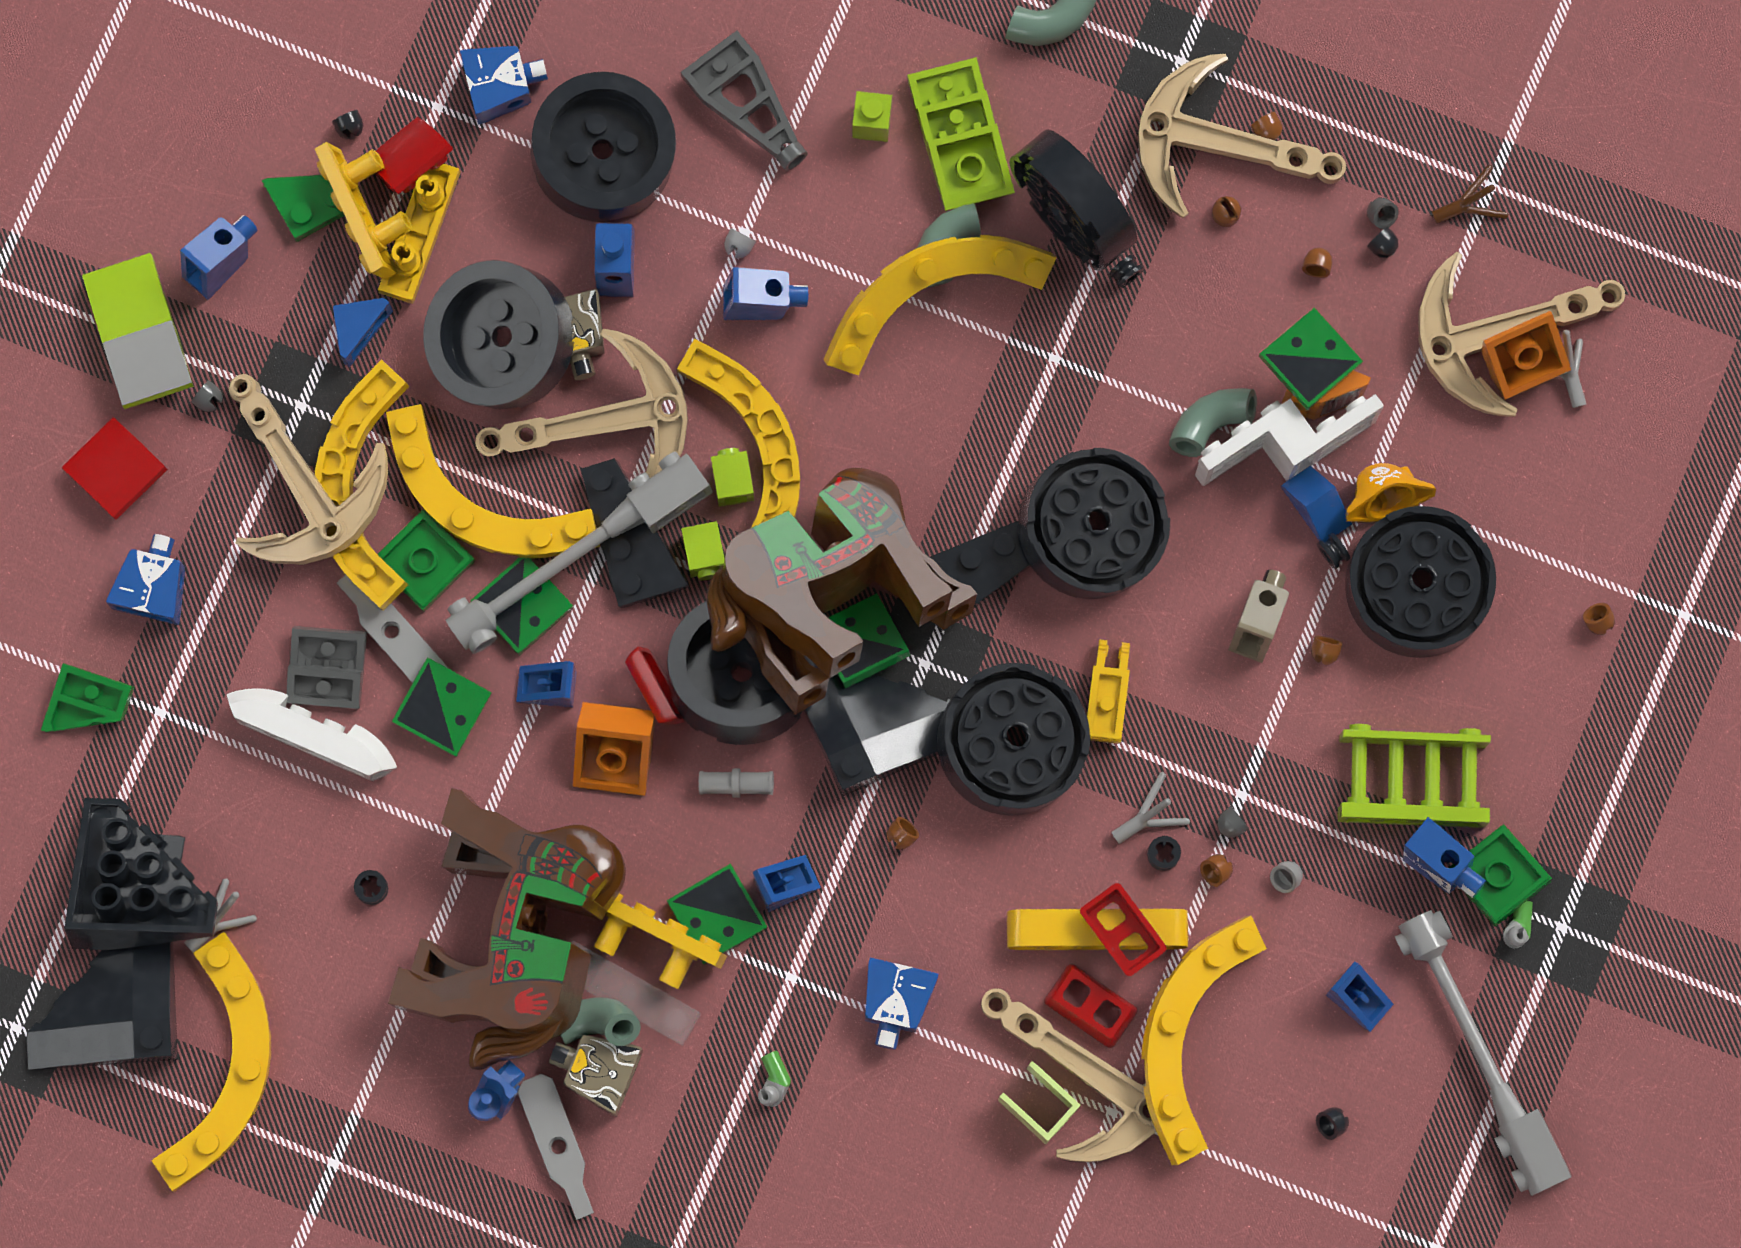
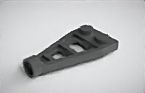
(722, 66)

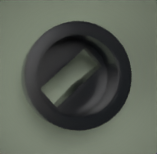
(349, 125)
(1384, 244)
(1327, 1117)

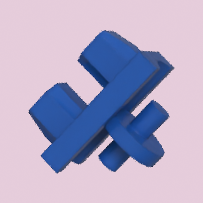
(495, 1092)

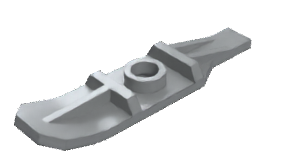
(407, 648)
(550, 1124)

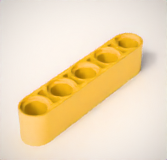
(1069, 931)

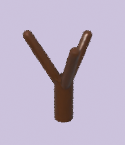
(1462, 205)

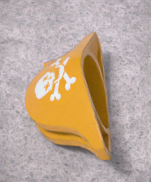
(1386, 489)

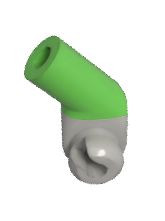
(1519, 929)
(777, 1081)

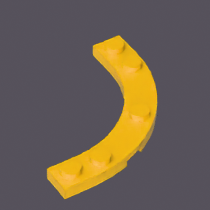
(919, 270)
(763, 418)
(336, 474)
(462, 517)
(1167, 1029)
(247, 1069)

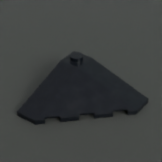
(874, 729)
(128, 887)
(113, 1014)

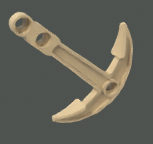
(1211, 137)
(1467, 339)
(630, 414)
(349, 517)
(1099, 1075)

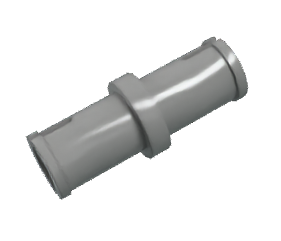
(736, 782)

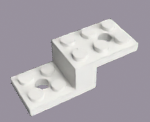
(1287, 438)

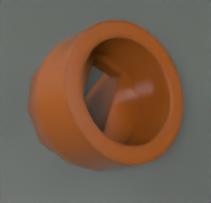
(1268, 126)
(1221, 215)
(1317, 263)
(1597, 611)
(1325, 649)
(902, 832)
(1209, 872)

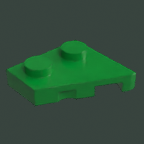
(303, 203)
(85, 700)

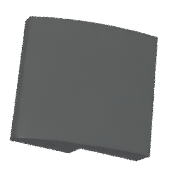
(326, 667)

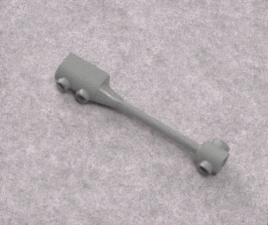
(651, 501)
(1522, 1134)

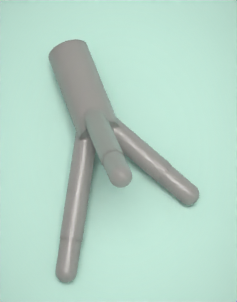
(1571, 377)
(1143, 818)
(195, 944)

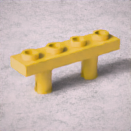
(349, 200)
(426, 214)
(684, 947)

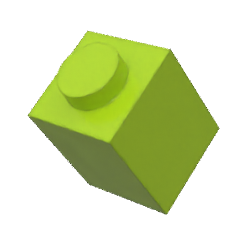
(872, 116)
(732, 477)
(703, 550)

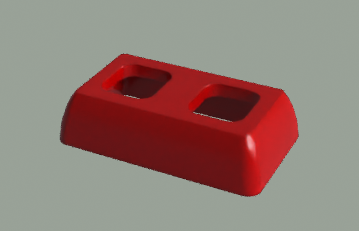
(653, 685)
(1134, 923)
(1083, 1015)

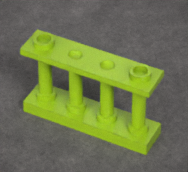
(1394, 810)

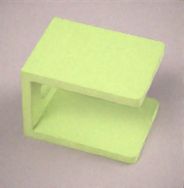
(1057, 1090)

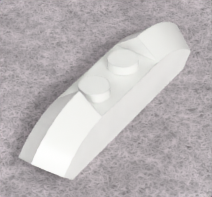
(355, 752)

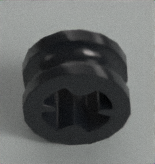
(1126, 271)
(1333, 550)
(1175, 853)
(360, 891)

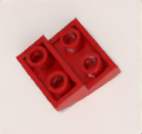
(411, 154)
(114, 468)

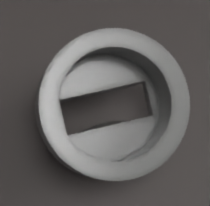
(740, 241)
(1286, 876)

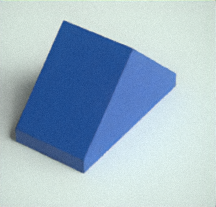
(358, 324)
(1317, 503)
(547, 684)
(785, 882)
(1360, 997)

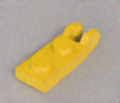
(1108, 695)

